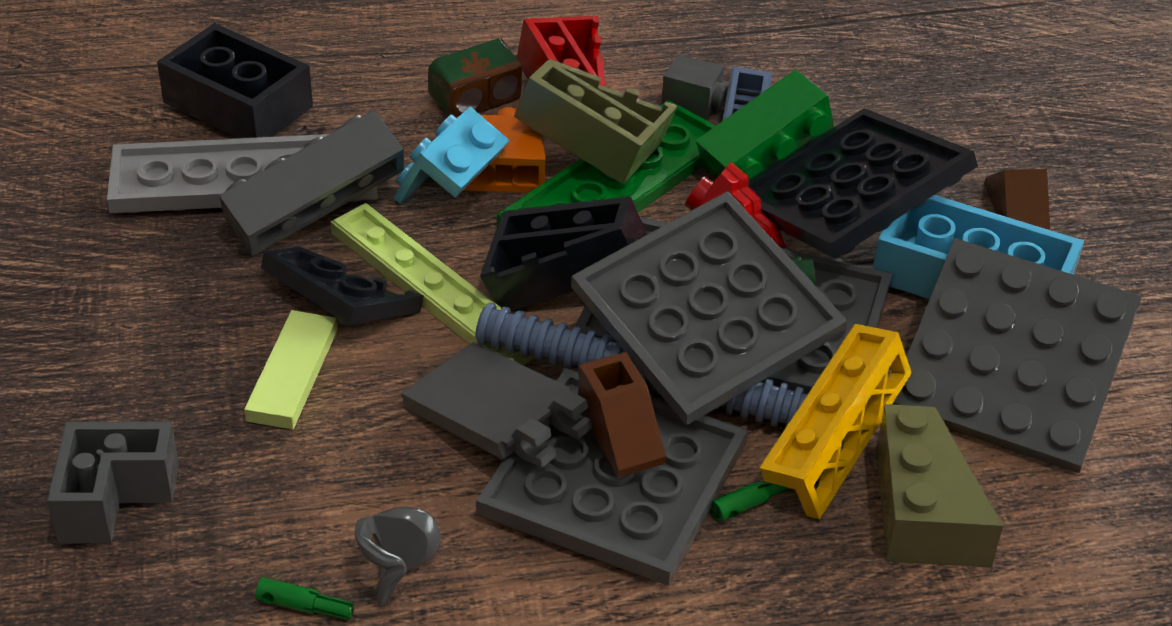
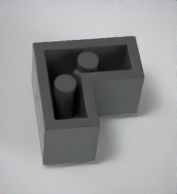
(106, 467)

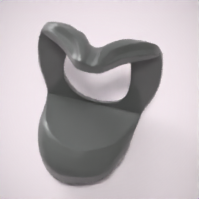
(404, 541)

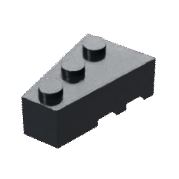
(546, 245)

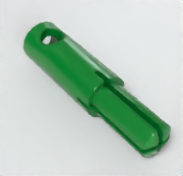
(744, 499)
(302, 599)

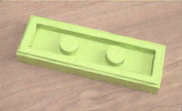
(291, 370)

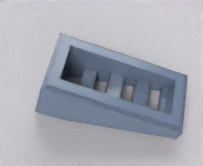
(745, 82)

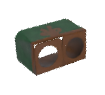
(470, 65)

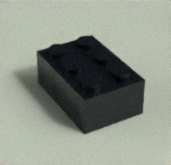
(235, 83)

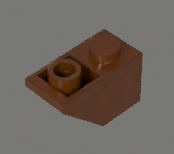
(621, 414)

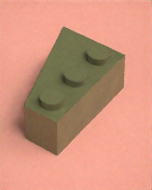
(930, 494)

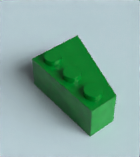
(767, 127)

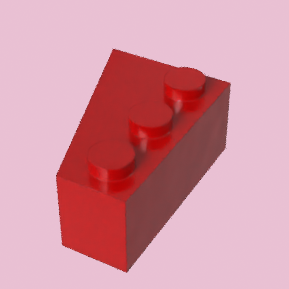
(564, 40)

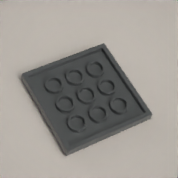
(708, 306)
(1018, 353)
(626, 521)

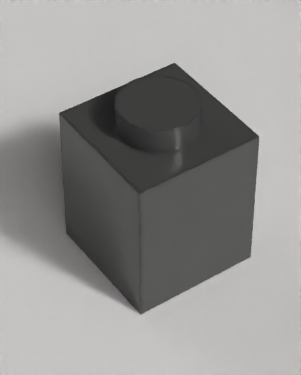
(695, 85)

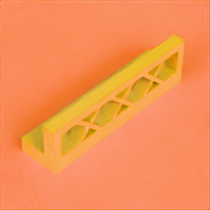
(836, 412)

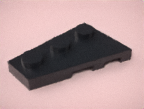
(328, 286)

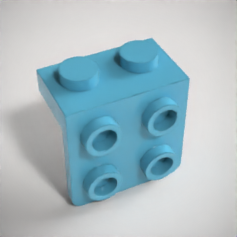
(454, 157)

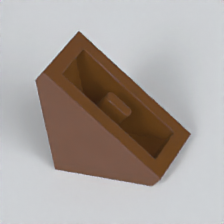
(1021, 195)

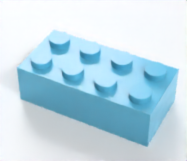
(921, 239)

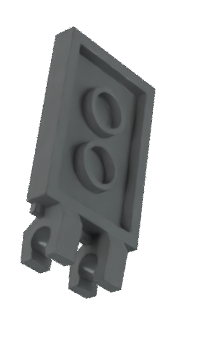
(497, 404)

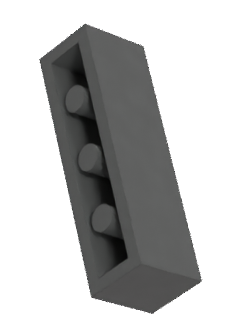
(312, 182)

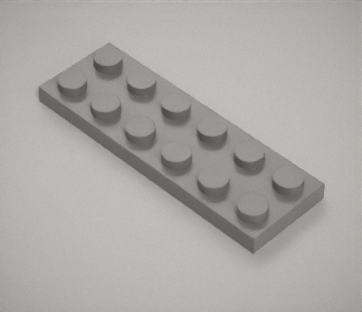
(192, 172)

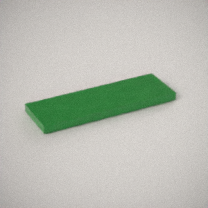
(664, 169)

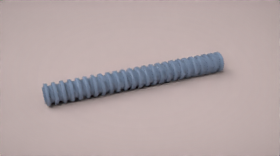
(576, 348)

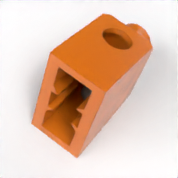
(520, 164)

